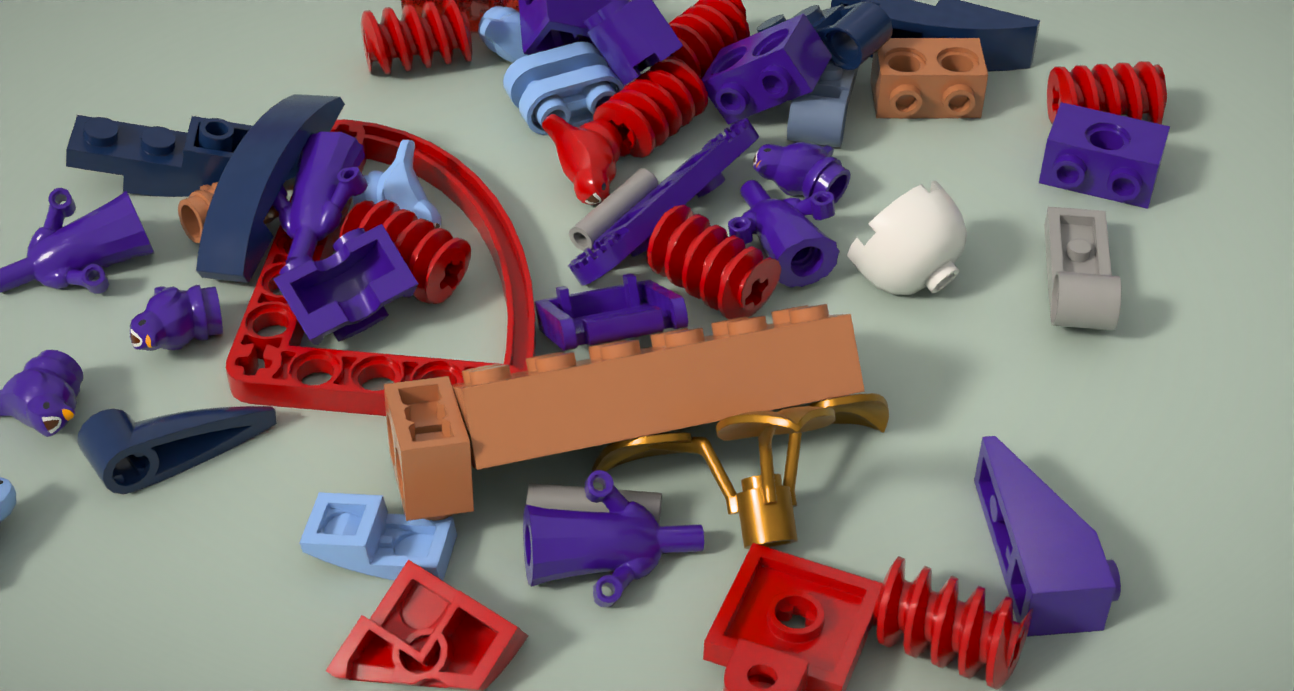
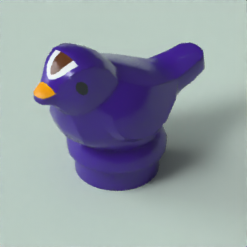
(802, 169)
(176, 318)
(43, 392)

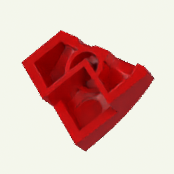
(428, 638)

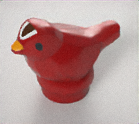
(586, 155)

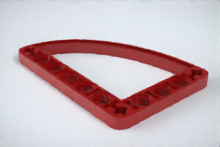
(289, 363)

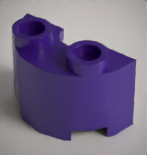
(631, 36)
(349, 287)

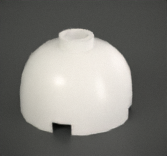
(913, 243)

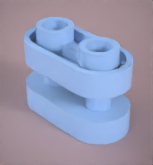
(561, 82)

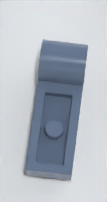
(822, 114)

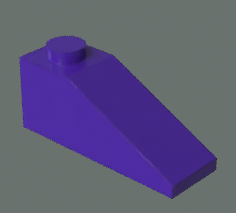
(1043, 548)

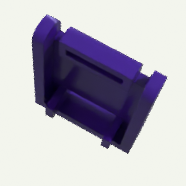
(610, 313)

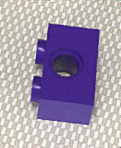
(1103, 155)

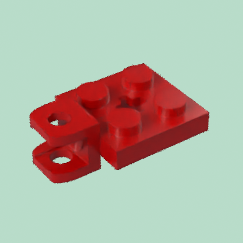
(775, 657)

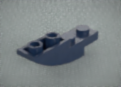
(1005, 37)
(154, 157)

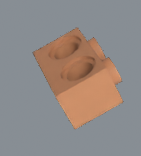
(929, 78)
(429, 448)

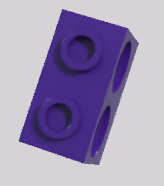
(766, 69)

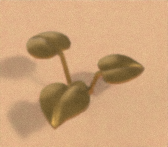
(765, 503)

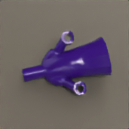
(322, 186)
(787, 234)
(80, 249)
(588, 542)

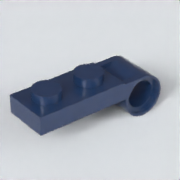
(848, 31)

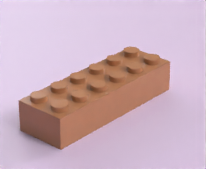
(657, 388)

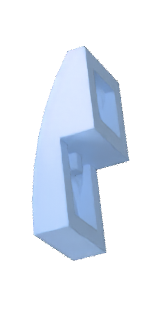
(364, 538)

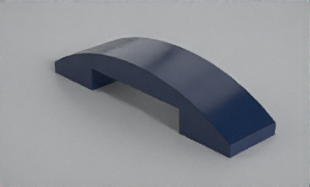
(234, 225)

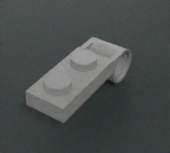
(1080, 270)

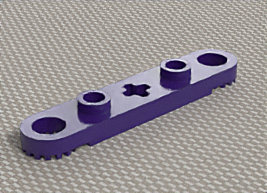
(694, 177)

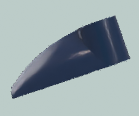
(148, 451)

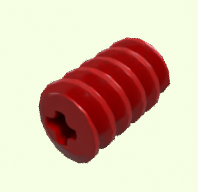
(707, 29)
(416, 35)
(1115, 90)
(655, 106)
(428, 251)
(711, 263)
(949, 624)

